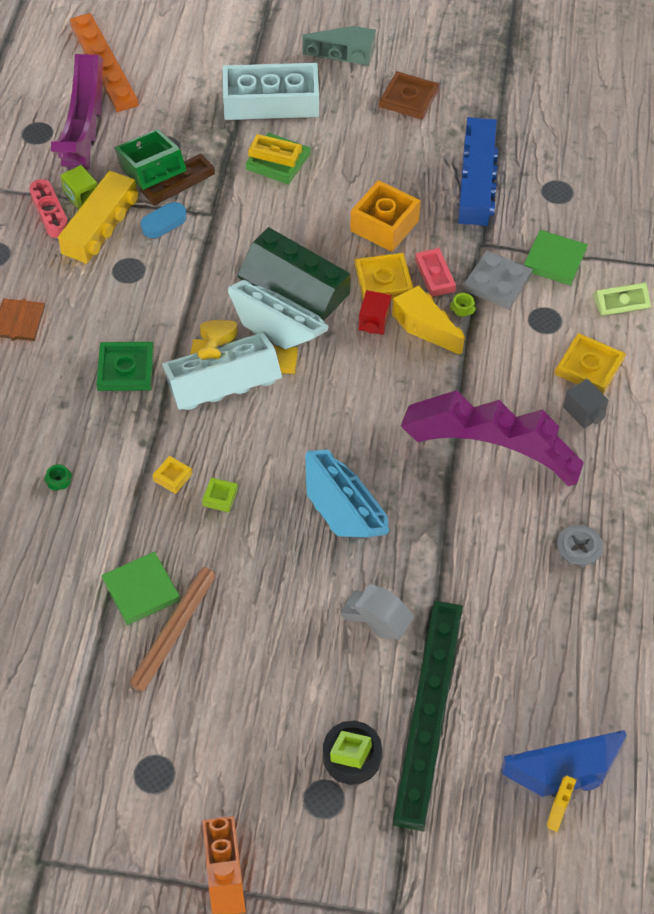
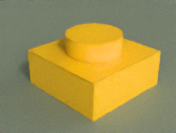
(172, 474)

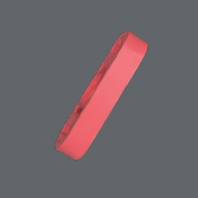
(49, 199)

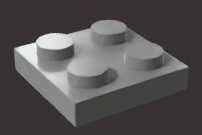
(497, 279)

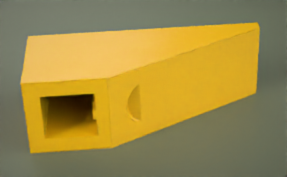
(424, 319)

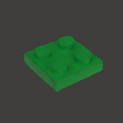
(125, 366)

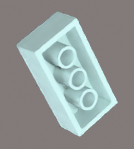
(270, 91)

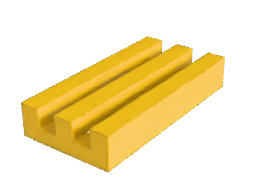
(273, 152)
(561, 803)

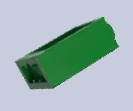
(152, 160)

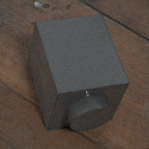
(585, 403)

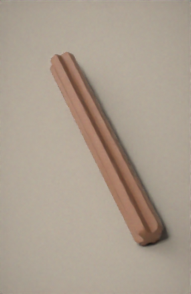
(172, 629)

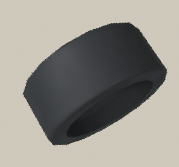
(352, 775)

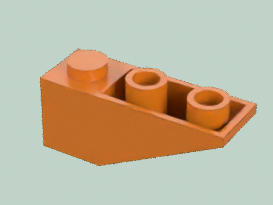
(223, 866)

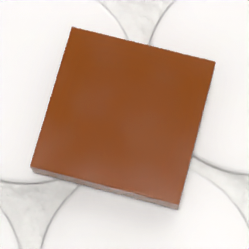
(409, 95)

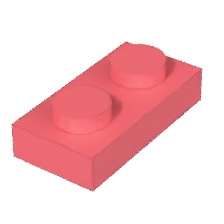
(435, 272)

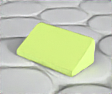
(622, 299)

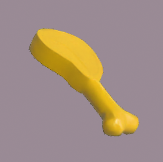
(217, 334)

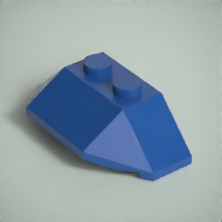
(583, 760)

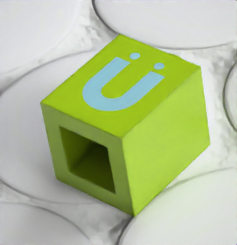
(77, 185)

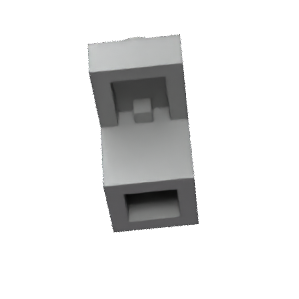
(380, 610)

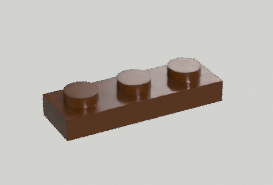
(197, 169)

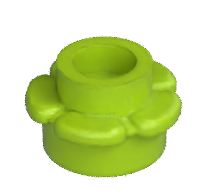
(463, 305)

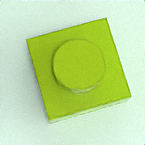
(220, 494)
(350, 749)

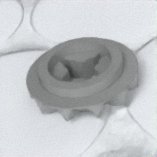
(580, 535)

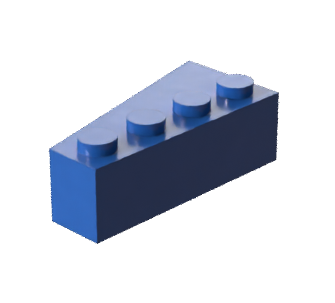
(478, 172)

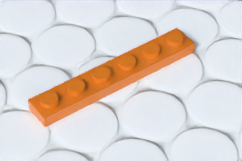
(113, 78)

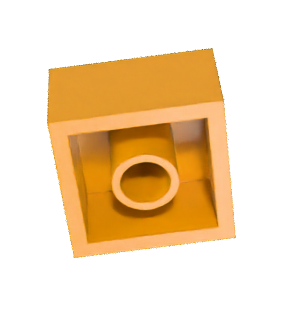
(385, 215)

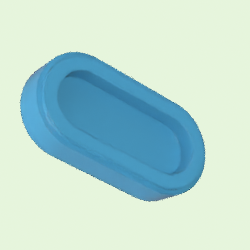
(163, 220)

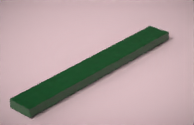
(428, 717)

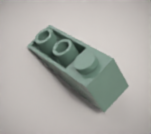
(342, 44)

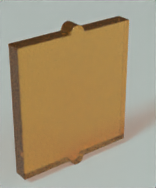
(20, 319)

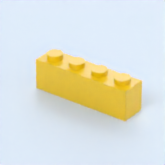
(98, 217)

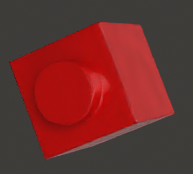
(375, 312)

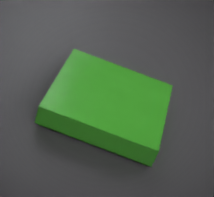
(278, 171)
(556, 257)
(140, 588)

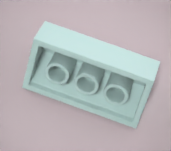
(239, 368)

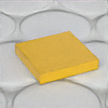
(383, 274)
(590, 361)

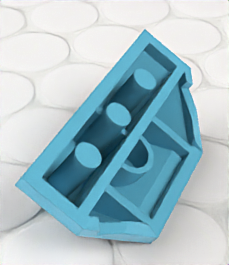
(342, 497)

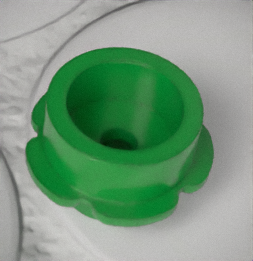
(55, 472)

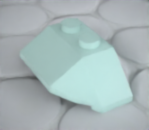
(274, 315)

